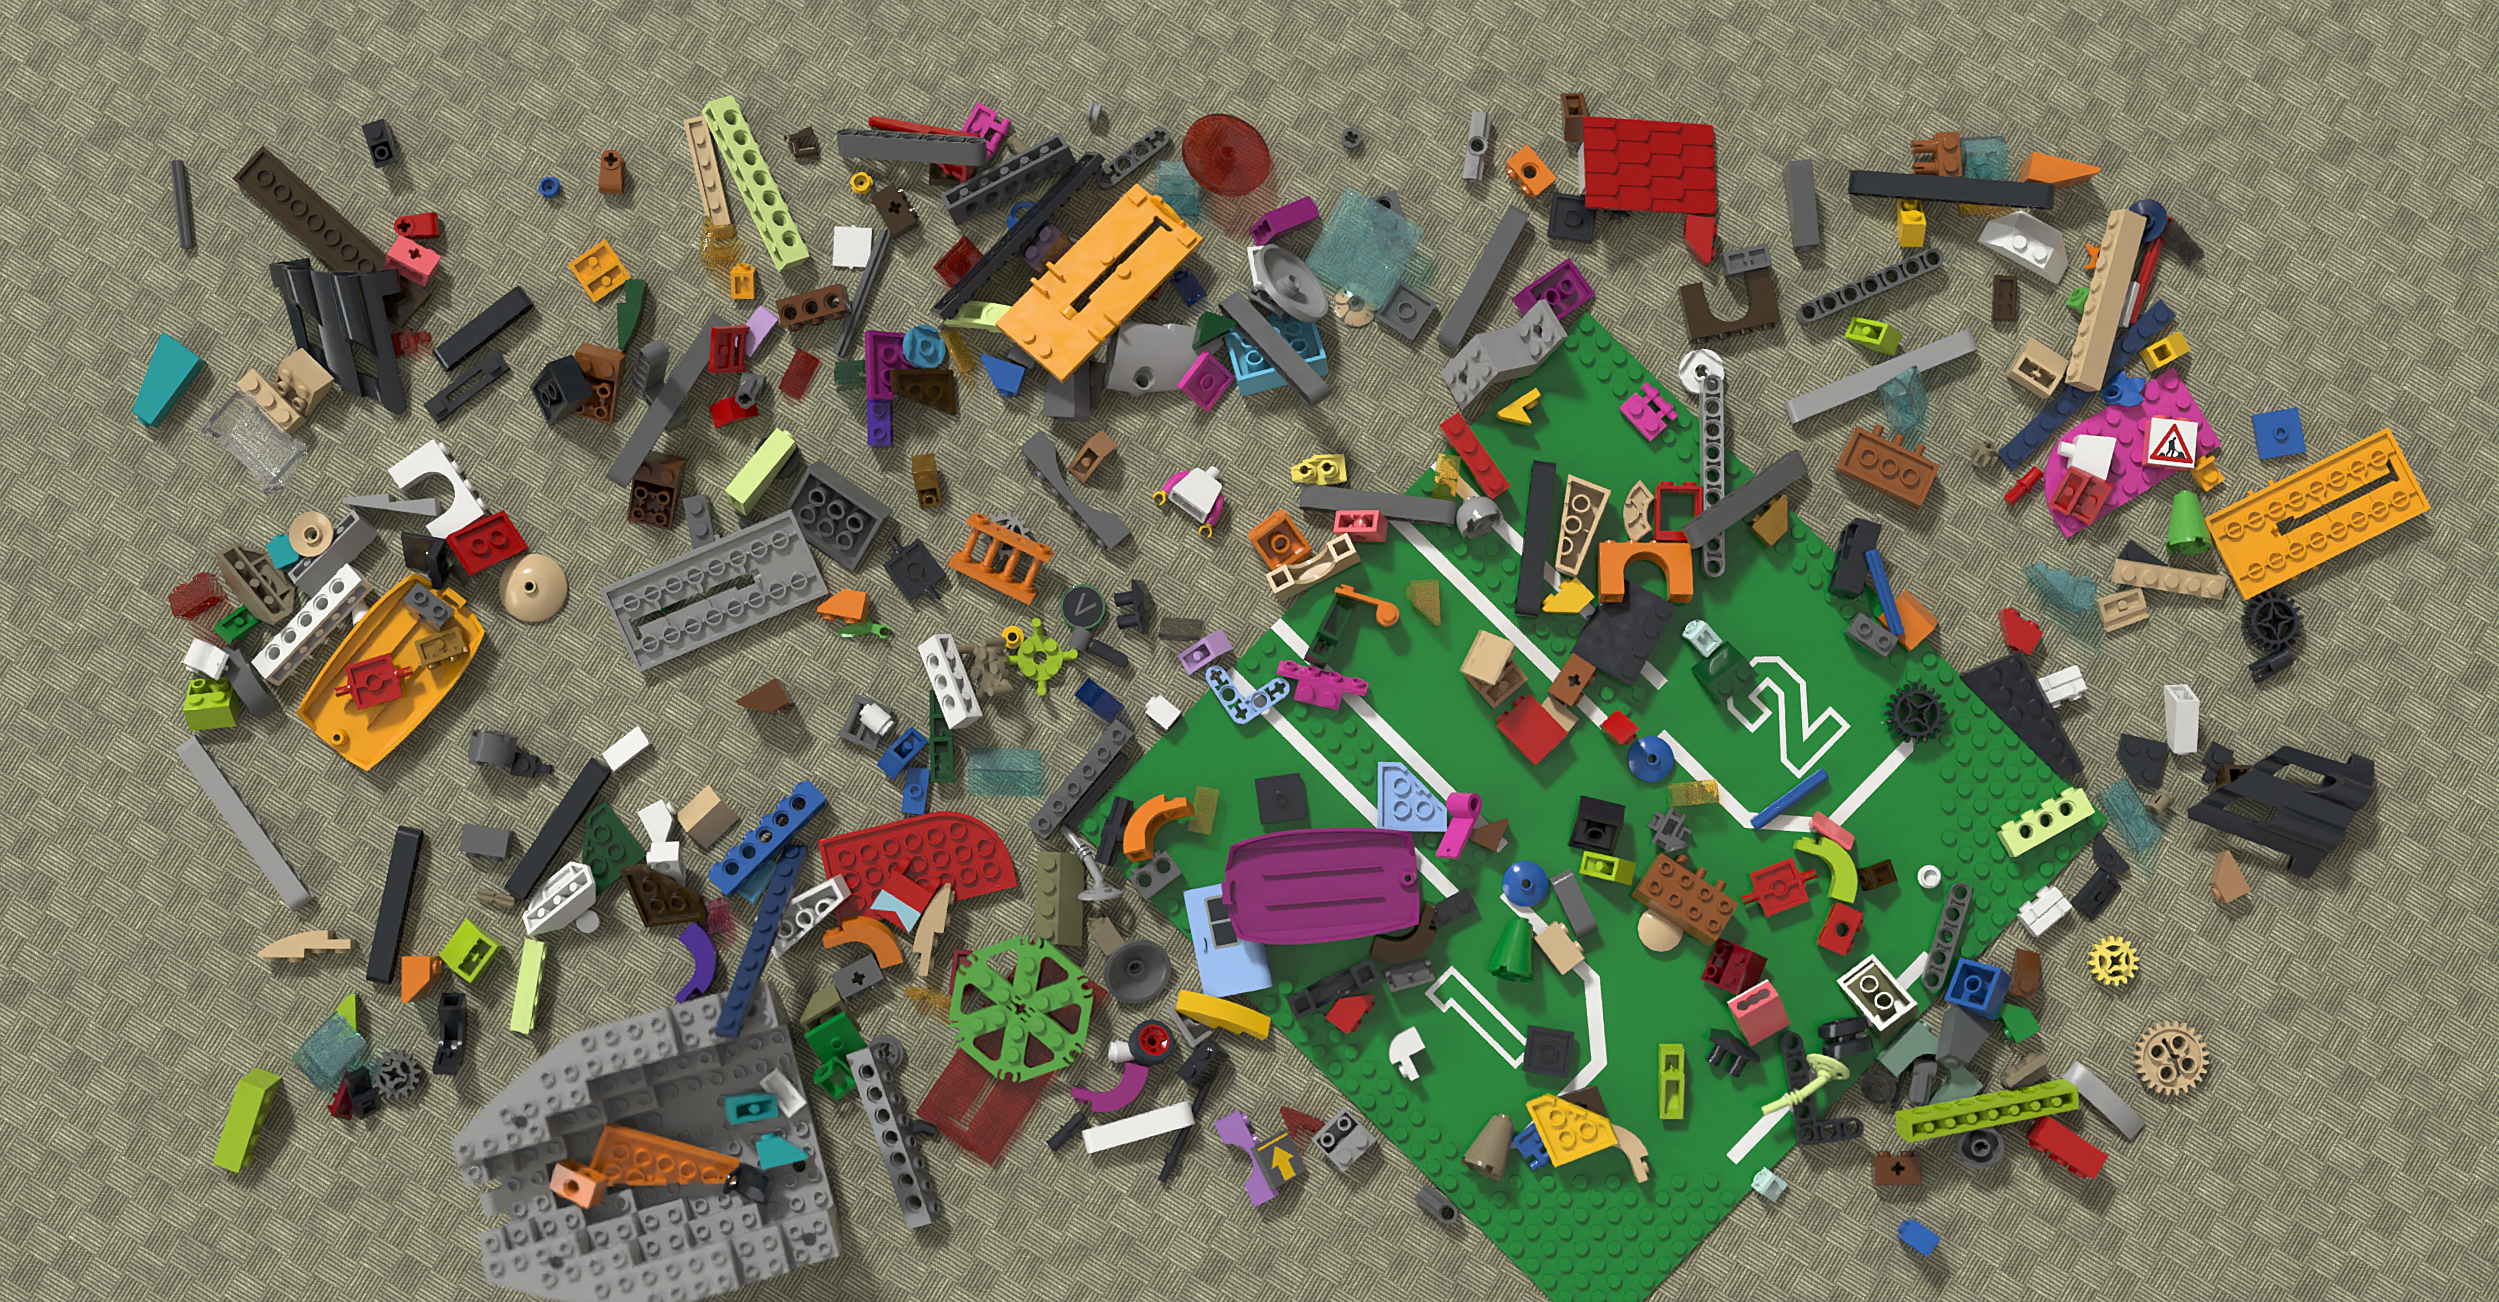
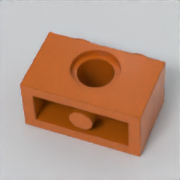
(1525, 160)
(590, 1182)

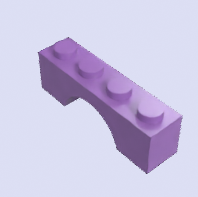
(1234, 1130)

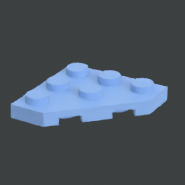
(1406, 802)

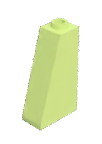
(760, 471)

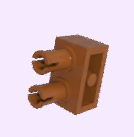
(1945, 155)

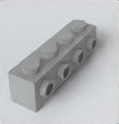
(349, 539)

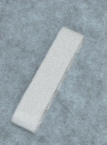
(1138, 1127)

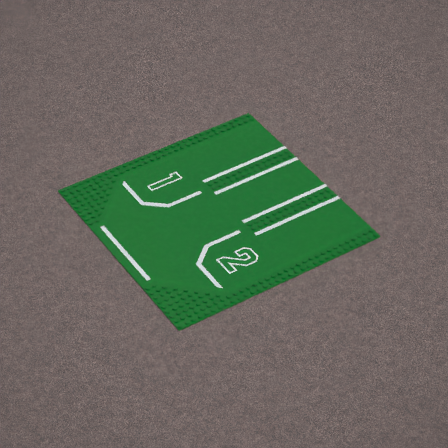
(1815, 706)

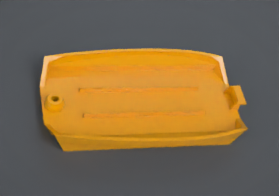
(386, 628)

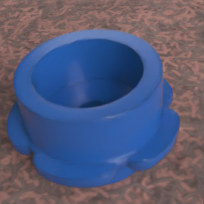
(549, 181)

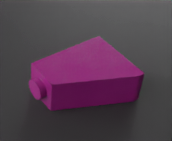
(1284, 221)

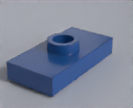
(915, 790)

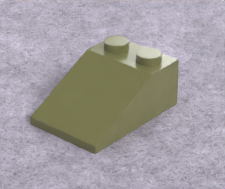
(1878, 997)

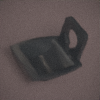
(750, 1182)

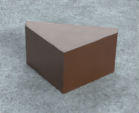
(1489, 835)

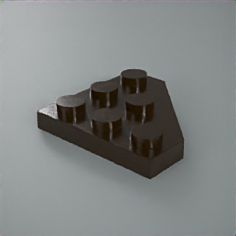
(661, 899)

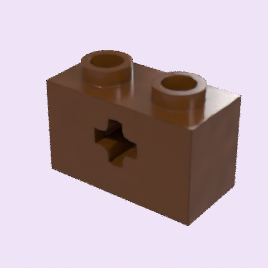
(1908, 1174)

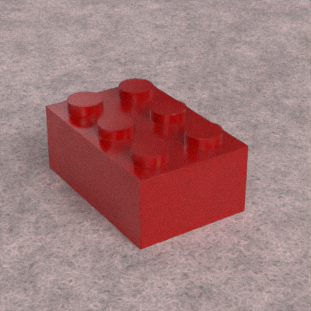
(2065, 1147)

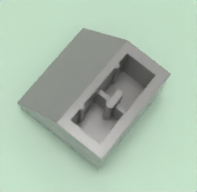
(1343, 1139)

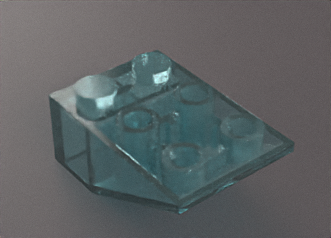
(2062, 588)
(329, 1051)

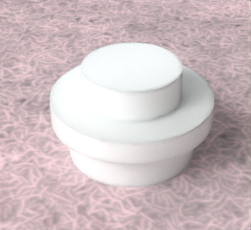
(1929, 876)

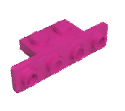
(1321, 687)

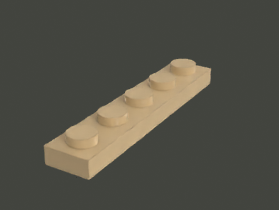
(707, 170)
(2168, 579)

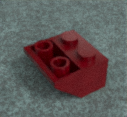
(1733, 967)

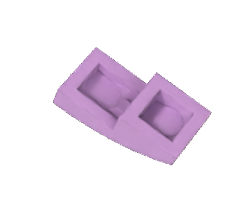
(761, 326)

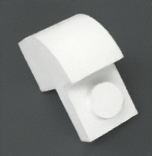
(1402, 1047)

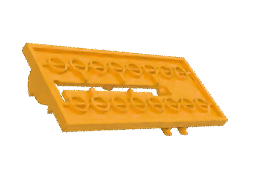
(1044, 317)
(2263, 558)

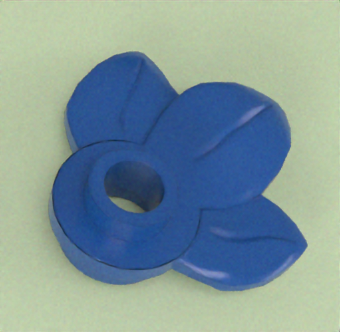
(2127, 390)

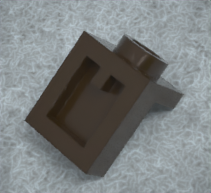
(1876, 875)

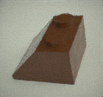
(769, 698)

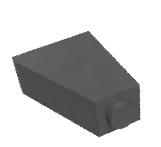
(1961, 1036)

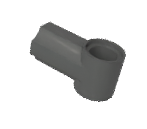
(749, 389)
(1922, 1073)
(1435, 1203)

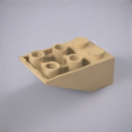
(1487, 658)

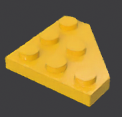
(1569, 1129)

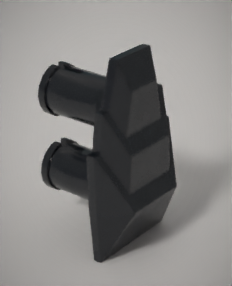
(1141, 599)
(1726, 1041)

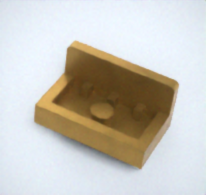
(441, 647)

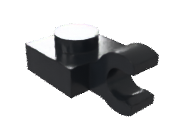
(2215, 758)
(526, 766)

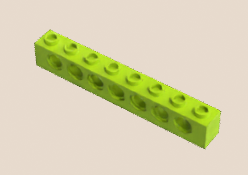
(1986, 1110)

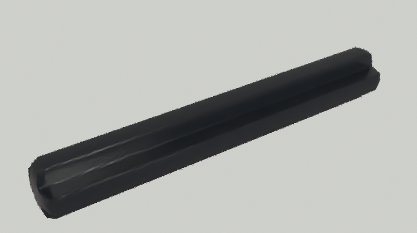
(1096, 790)

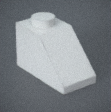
(659, 820)

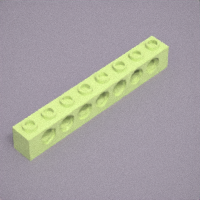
(755, 195)

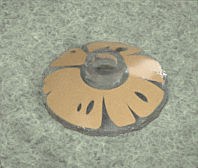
(1352, 315)

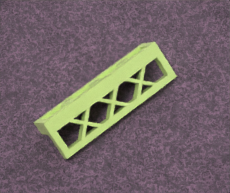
(529, 986)

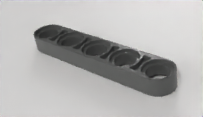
(1946, 948)

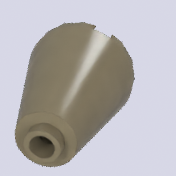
(1491, 1148)

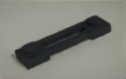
(492, 365)

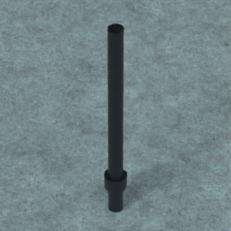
(1171, 1159)

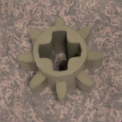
(1984, 454)

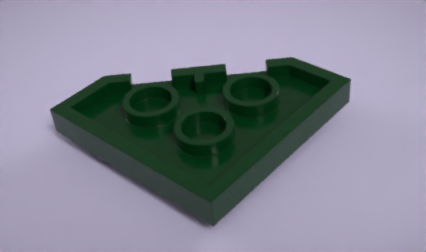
(609, 847)

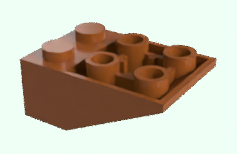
(605, 373)

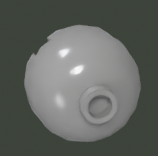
(1477, 516)

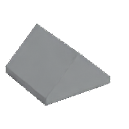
(1190, 1028)

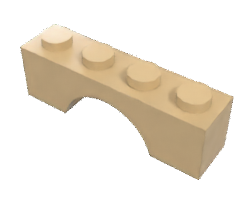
(1293, 579)

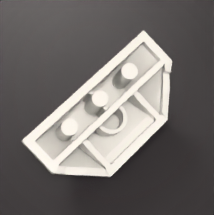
(2028, 244)
(560, 899)

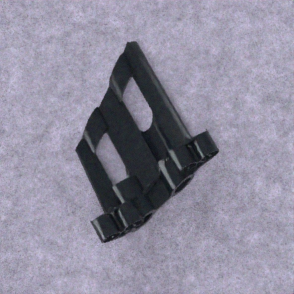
(346, 310)
(2307, 819)

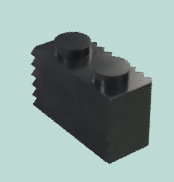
(1203, 1064)

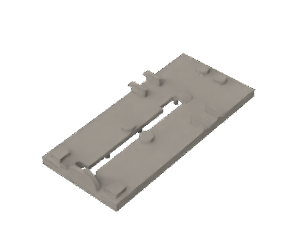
(770, 549)

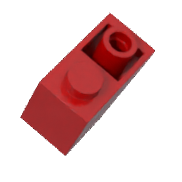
(1698, 238)
(2017, 632)
(1619, 728)
(1348, 1010)

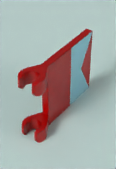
(904, 899)

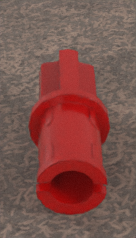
(2023, 486)

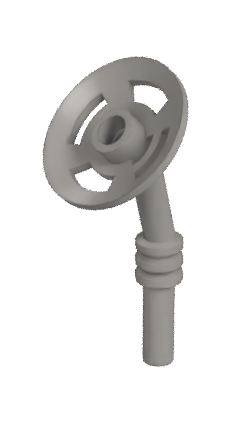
(1100, 890)

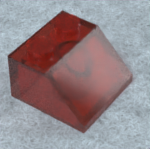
(196, 596)

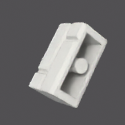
(2063, 684)
(2043, 911)

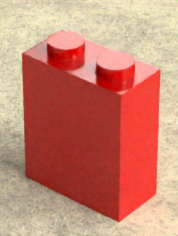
(1530, 729)

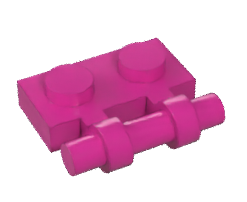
(981, 122)
(1643, 417)

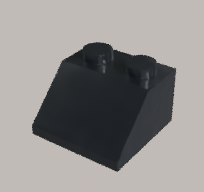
(1597, 825)

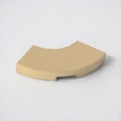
(1636, 511)

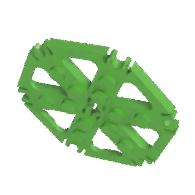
(1022, 991)

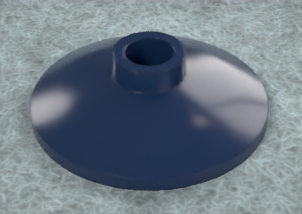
(2153, 212)

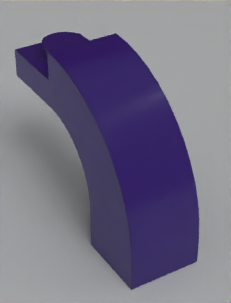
(706, 961)

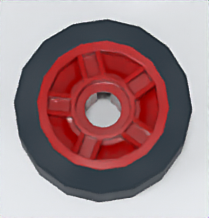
(1152, 1031)

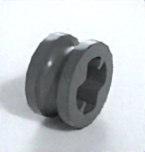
(1347, 144)

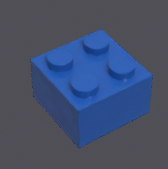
(1978, 988)

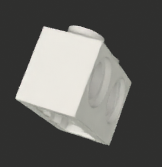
(668, 860)

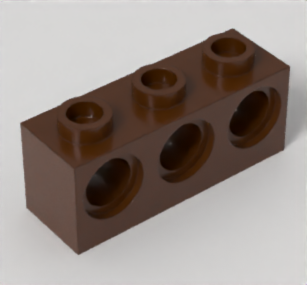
(804, 302)

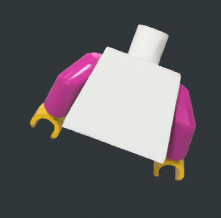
(1196, 494)

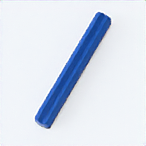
(1884, 592)
(1789, 799)

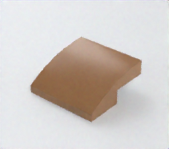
(1495, 694)

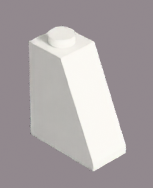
(2181, 718)

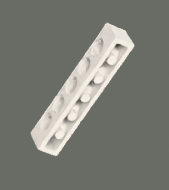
(312, 624)

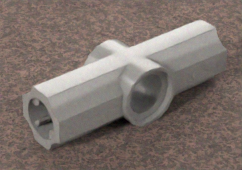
(1474, 160)

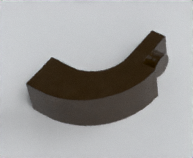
(1407, 947)

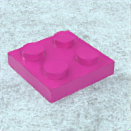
(1205, 381)

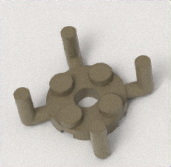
(989, 667)

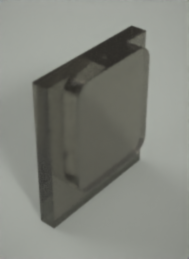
(1180, 629)

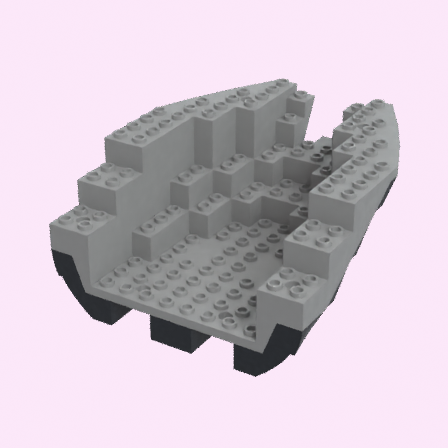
(649, 1241)

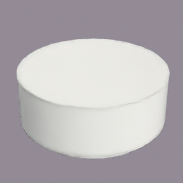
(588, 921)

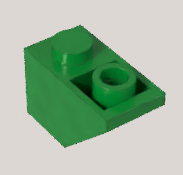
(2016, 1022)

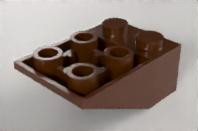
(656, 490)

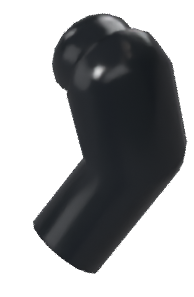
(918, 1126)

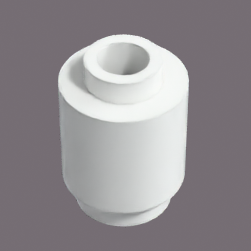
(876, 719)

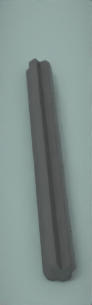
(862, 292)

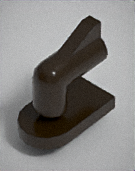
(807, 151)

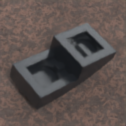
(360, 1091)

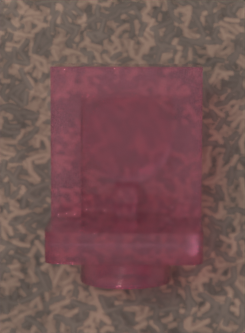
(718, 916)

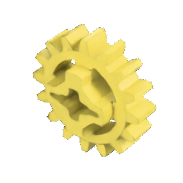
(2120, 952)

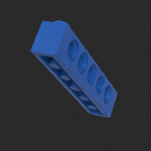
(781, 836)

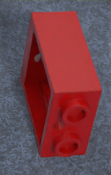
(1668, 487)

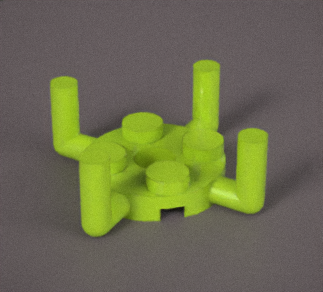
(1044, 644)

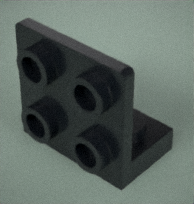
(427, 554)

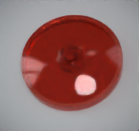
(1226, 155)

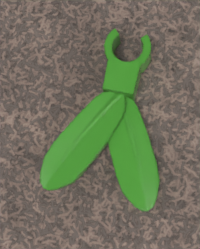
(863, 629)

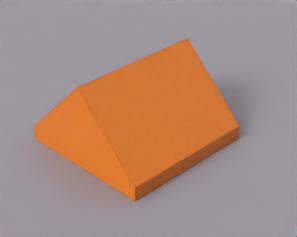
(1915, 620)

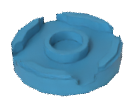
(924, 347)

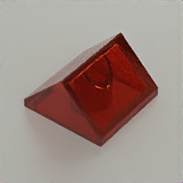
(957, 261)

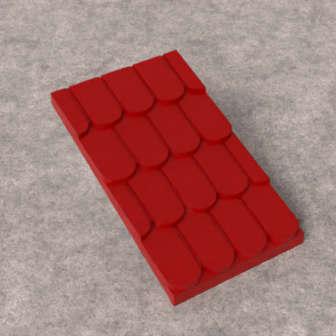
(1647, 166)

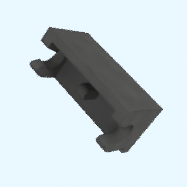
(1264, 300)
(1409, 975)

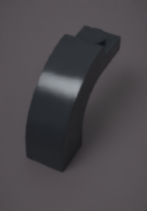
(453, 1034)

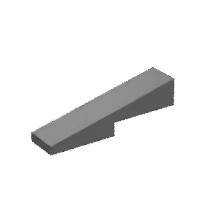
(385, 502)

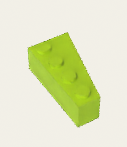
(246, 1119)

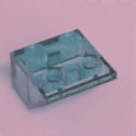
(1177, 187)
(1904, 399)

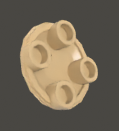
(1658, 932)

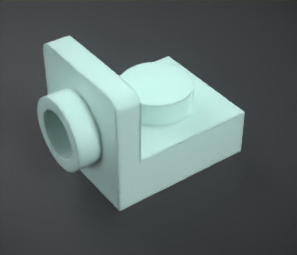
(1701, 637)
(1769, 1184)

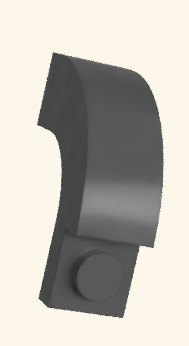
(248, 683)

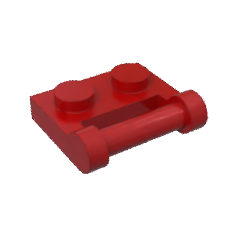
(723, 347)

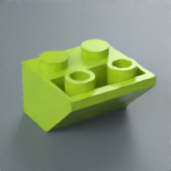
(211, 704)
(470, 951)

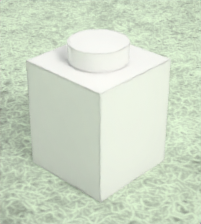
(1162, 711)

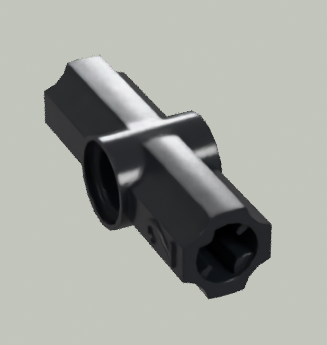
(1113, 831)

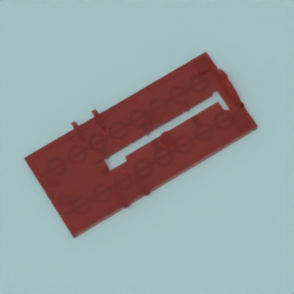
(1008, 1099)

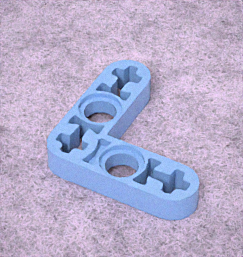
(1247, 703)

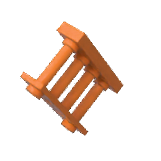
(986, 573)

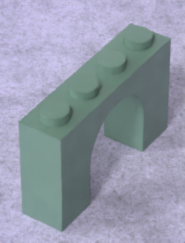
(1917, 1040)

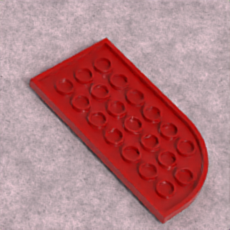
(937, 843)

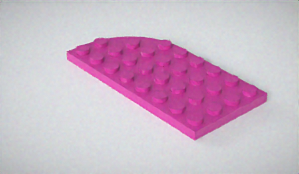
(2162, 396)

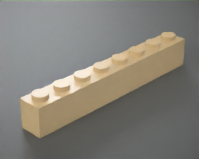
(2105, 300)

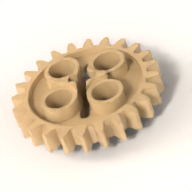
(2189, 1048)

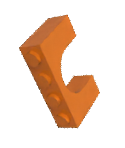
(1672, 557)

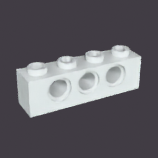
(950, 681)

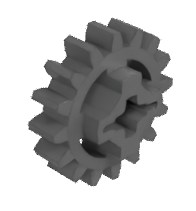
(392, 1082)

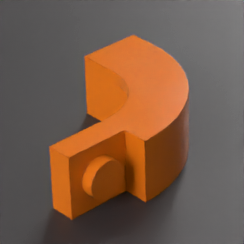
(1148, 820)
(870, 932)

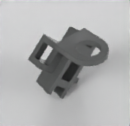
(1664, 828)

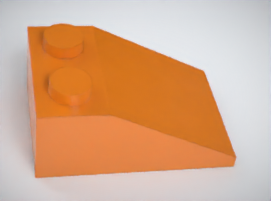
(2055, 171)

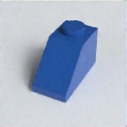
(1004, 375)
(902, 752)
(1917, 1236)

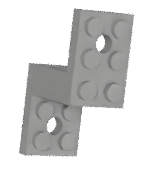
(1503, 354)

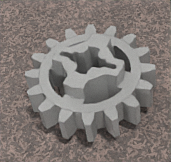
(1012, 524)

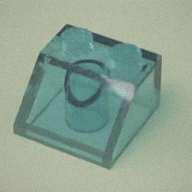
(1984, 157)

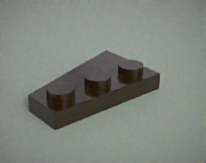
(927, 387)

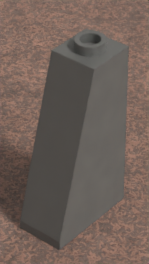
(1801, 204)
(1071, 398)

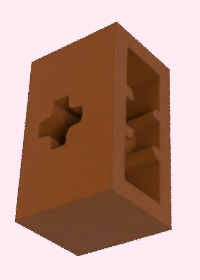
(1573, 667)

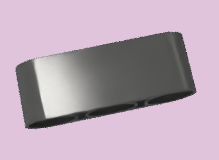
(1573, 903)

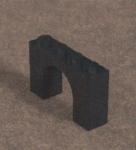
(1335, 986)

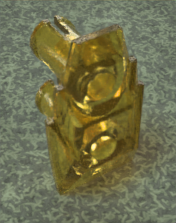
(707, 252)

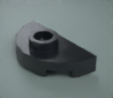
(2107, 857)

